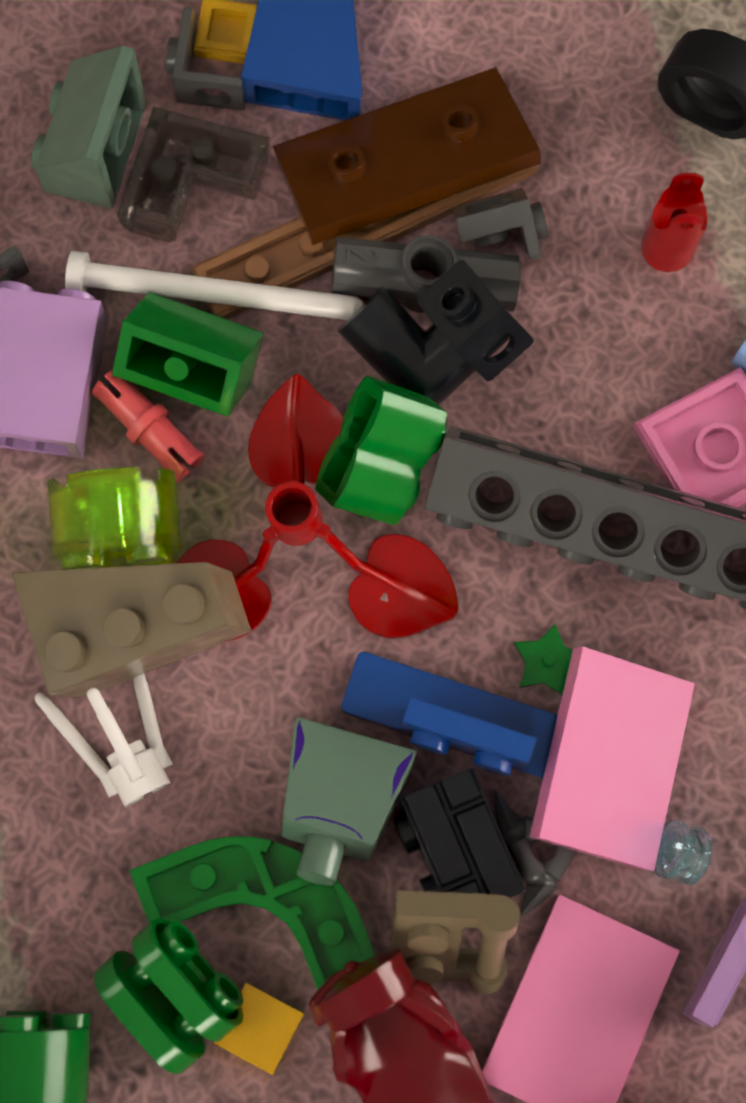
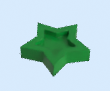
(545, 661)

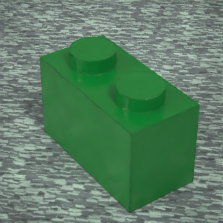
(187, 353)

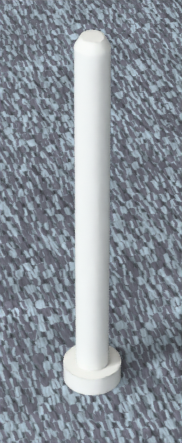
(84, 274)

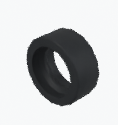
(707, 82)

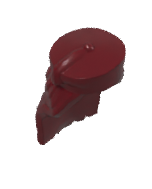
(396, 1036)

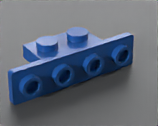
(450, 715)

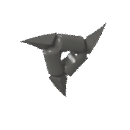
(539, 874)

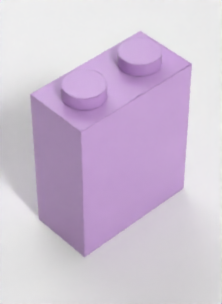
(48, 368)

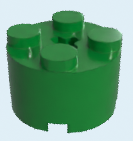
(44, 1059)

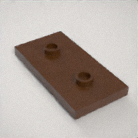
(406, 155)

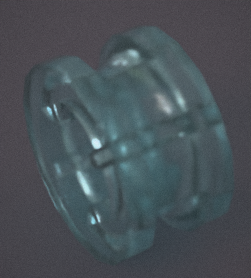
(683, 852)

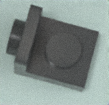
(493, 217)

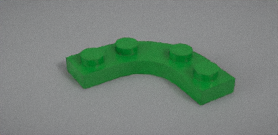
(261, 876)

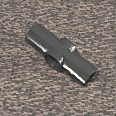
(367, 265)

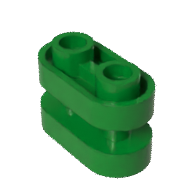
(169, 995)

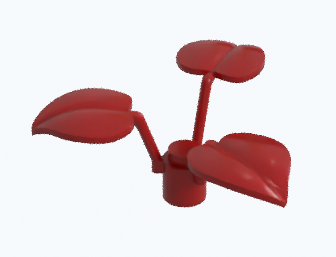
(284, 453)

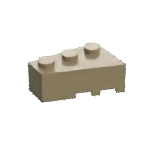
(125, 620)

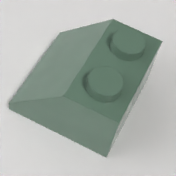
(91, 127)

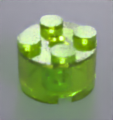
(114, 517)

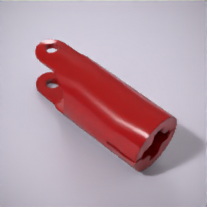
(676, 224)

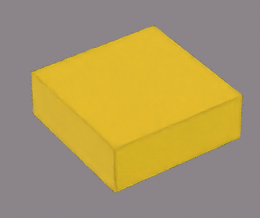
(224, 30)
(264, 1029)

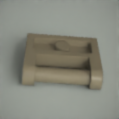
(431, 929)

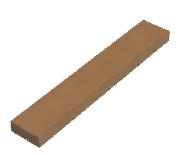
(289, 259)

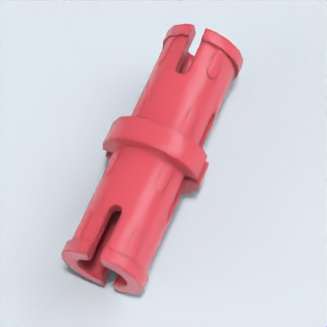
(148, 425)

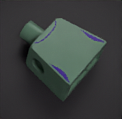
(340, 795)

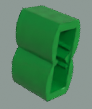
(381, 451)

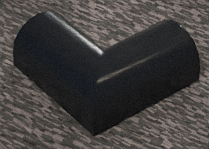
(406, 352)

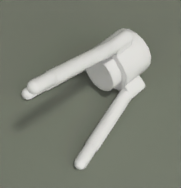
(133, 768)

